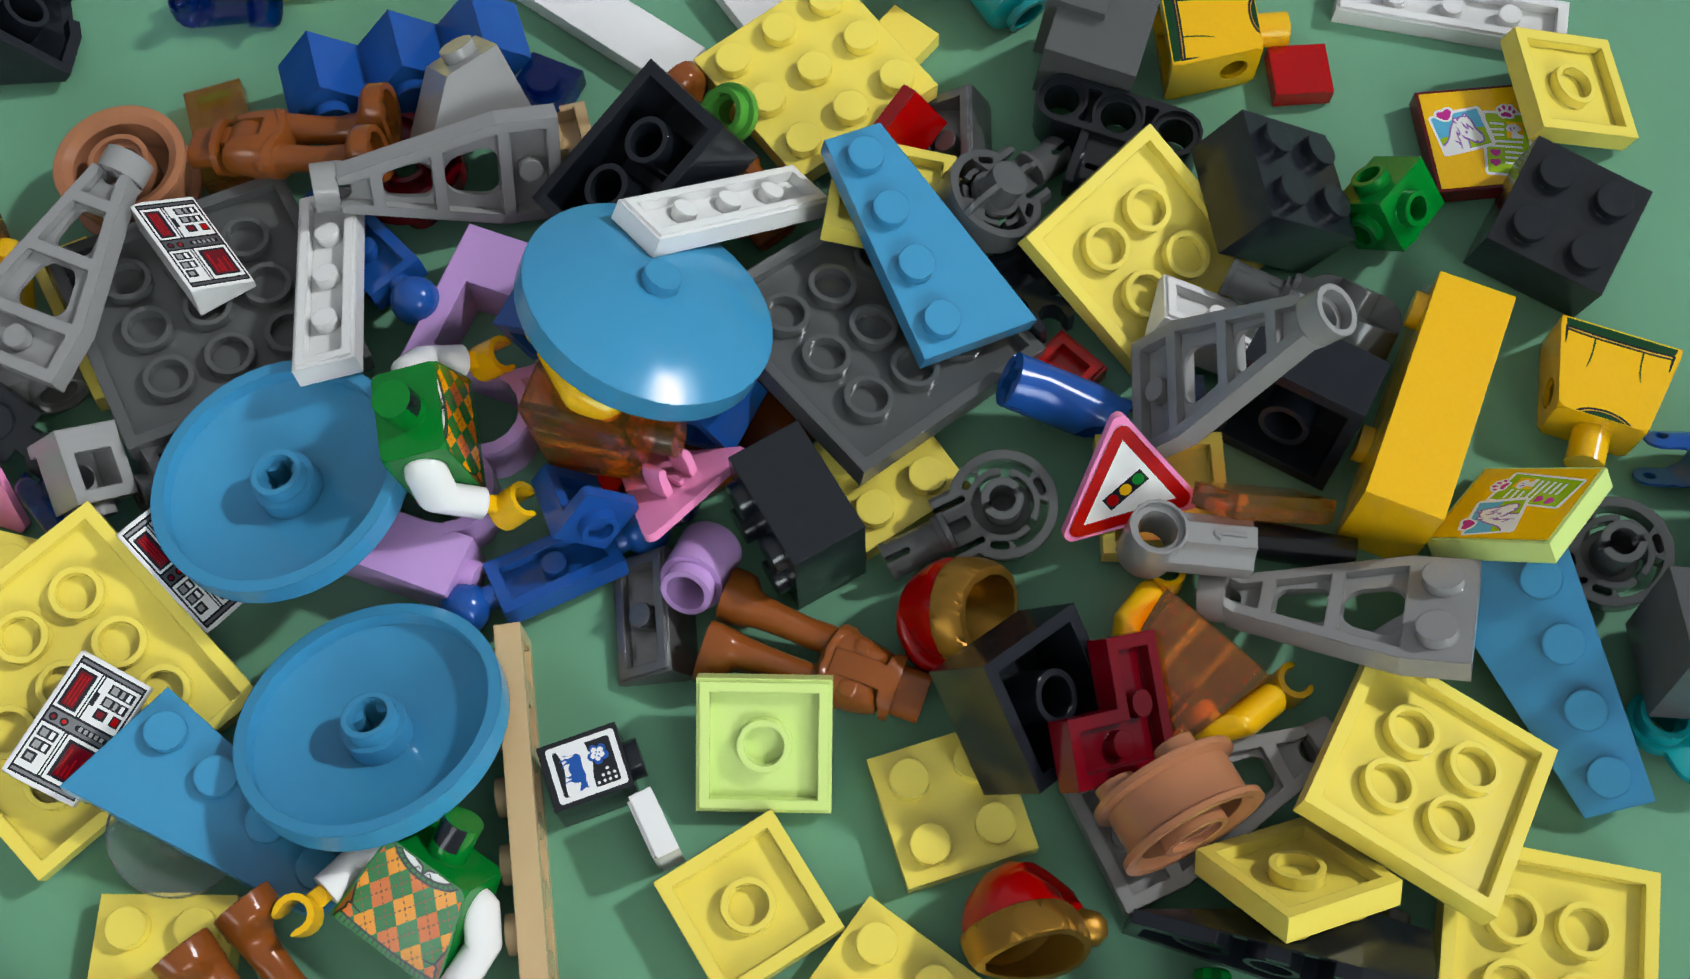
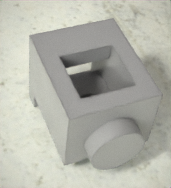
(83, 467)

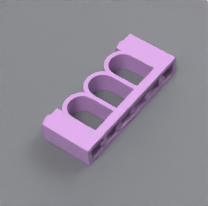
(430, 557)

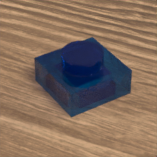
(550, 81)

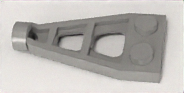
(526, 157)
(53, 346)
(1165, 364)
(1436, 623)
(1285, 767)

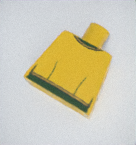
(1213, 43)
(1600, 389)

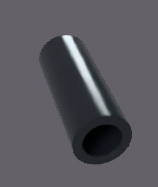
(1303, 546)

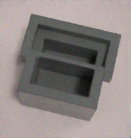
(1094, 39)
(1661, 645)

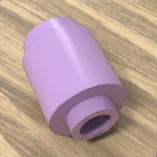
(699, 567)

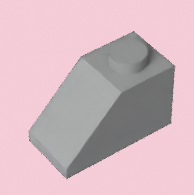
(465, 83)

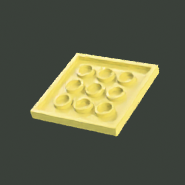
(93, 595)

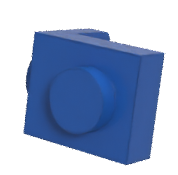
(579, 507)

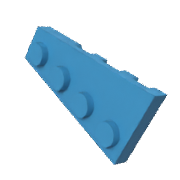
(926, 261)
(1557, 677)
(179, 784)

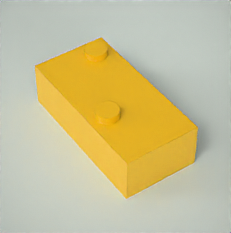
(1425, 417)

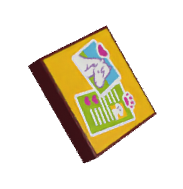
(1469, 139)

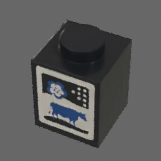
(591, 773)

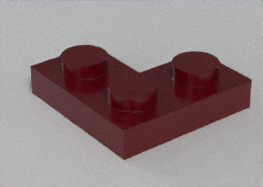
(1129, 716)

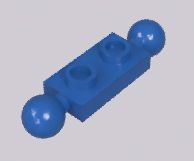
(395, 274)
(545, 576)

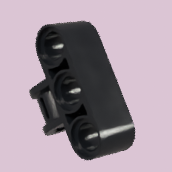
(1099, 106)

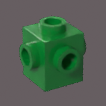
(1391, 202)

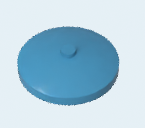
(640, 331)
(274, 486)
(371, 727)

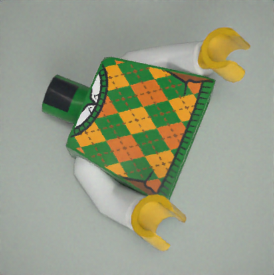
(433, 435)
(415, 900)

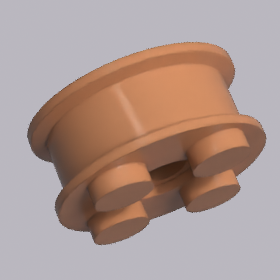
(144, 133)
(1176, 802)

